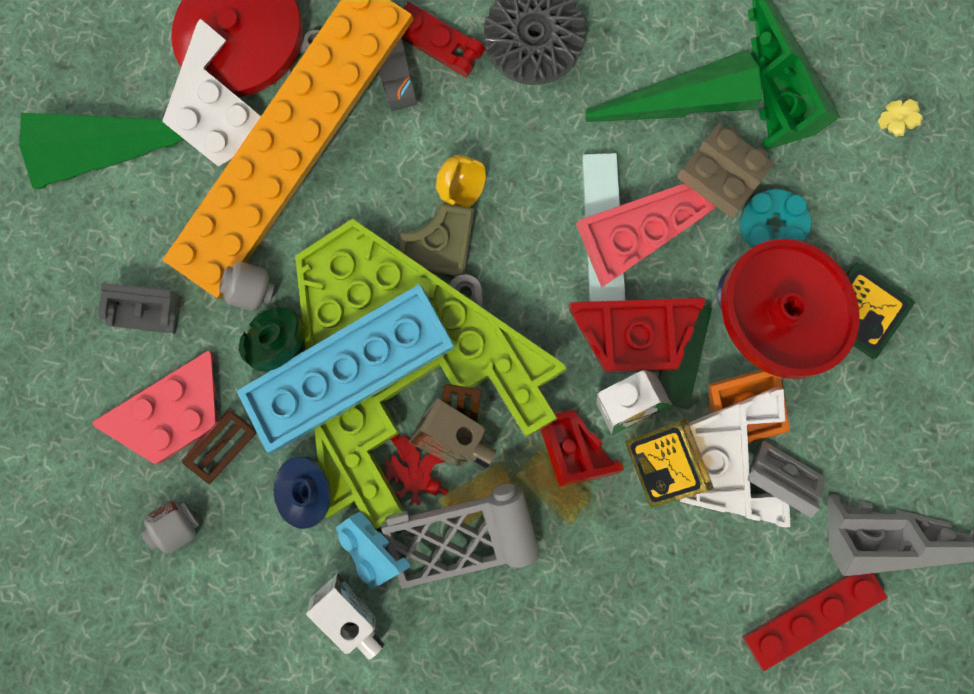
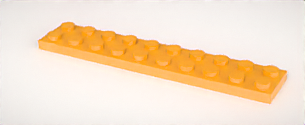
(287, 139)

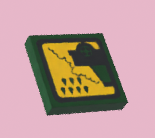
(880, 310)

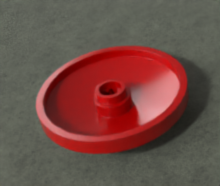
(259, 35)
(790, 309)

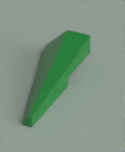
(715, 87)
(791, 91)
(68, 145)

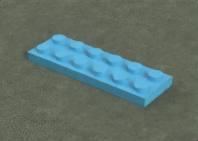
(345, 369)

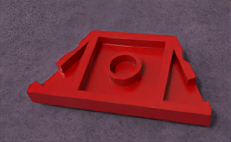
(637, 332)

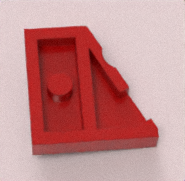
(576, 451)

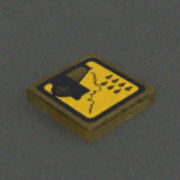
(669, 464)

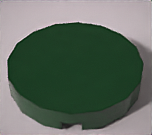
(272, 339)

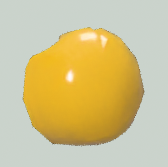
(460, 181)

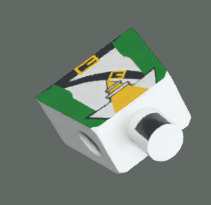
(632, 400)

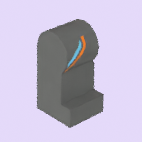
(397, 79)

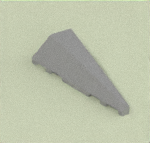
(880, 542)

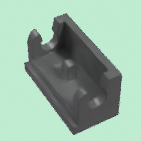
(139, 308)

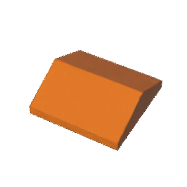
(742, 387)

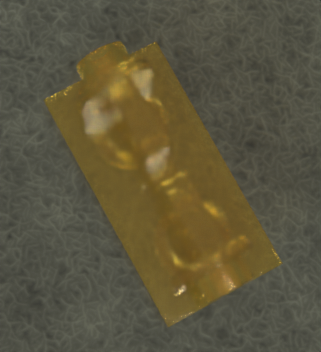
(476, 489)

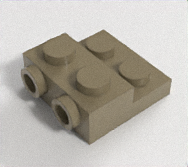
(726, 169)

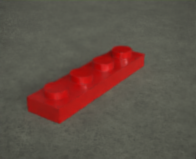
(813, 618)

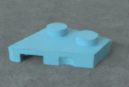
(368, 551)

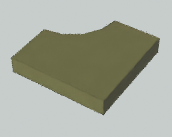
(443, 243)

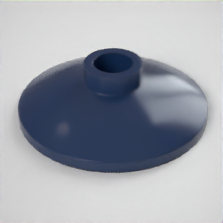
(302, 492)

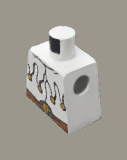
(337, 605)

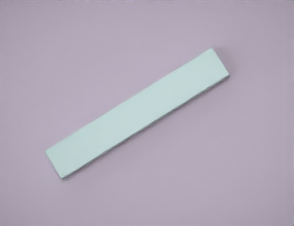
(601, 194)

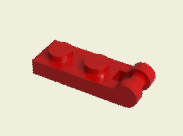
(441, 41)

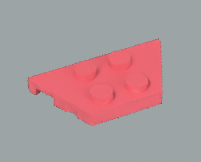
(166, 413)

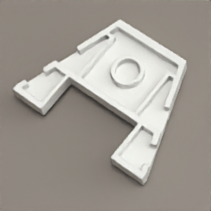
(203, 107)
(724, 450)

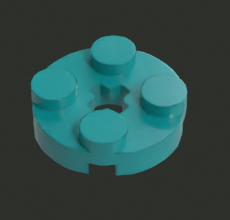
(787, 207)

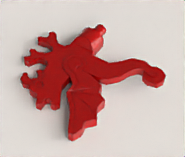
(417, 476)

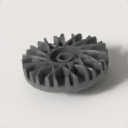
(537, 58)

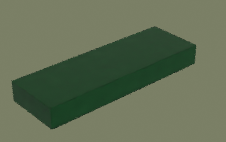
(681, 382)

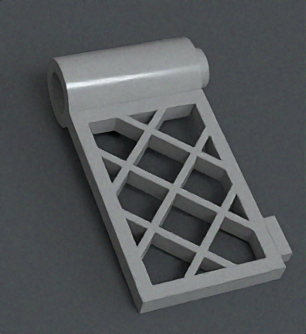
(507, 523)

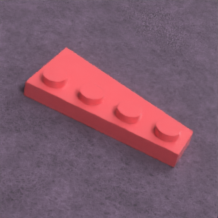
(638, 228)

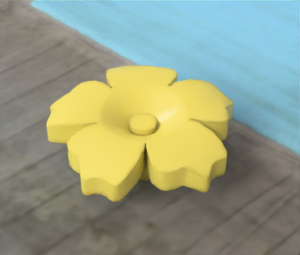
(900, 114)

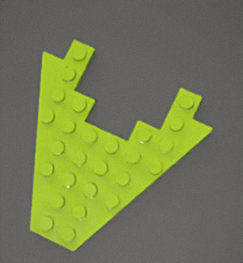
(356, 274)

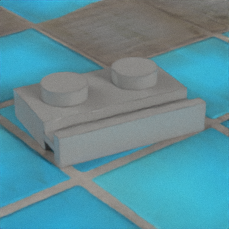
(787, 479)

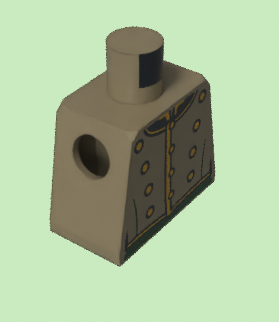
(439, 433)

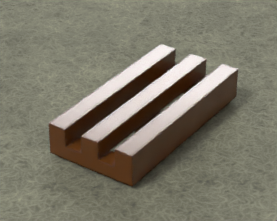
(463, 391)
(239, 423)

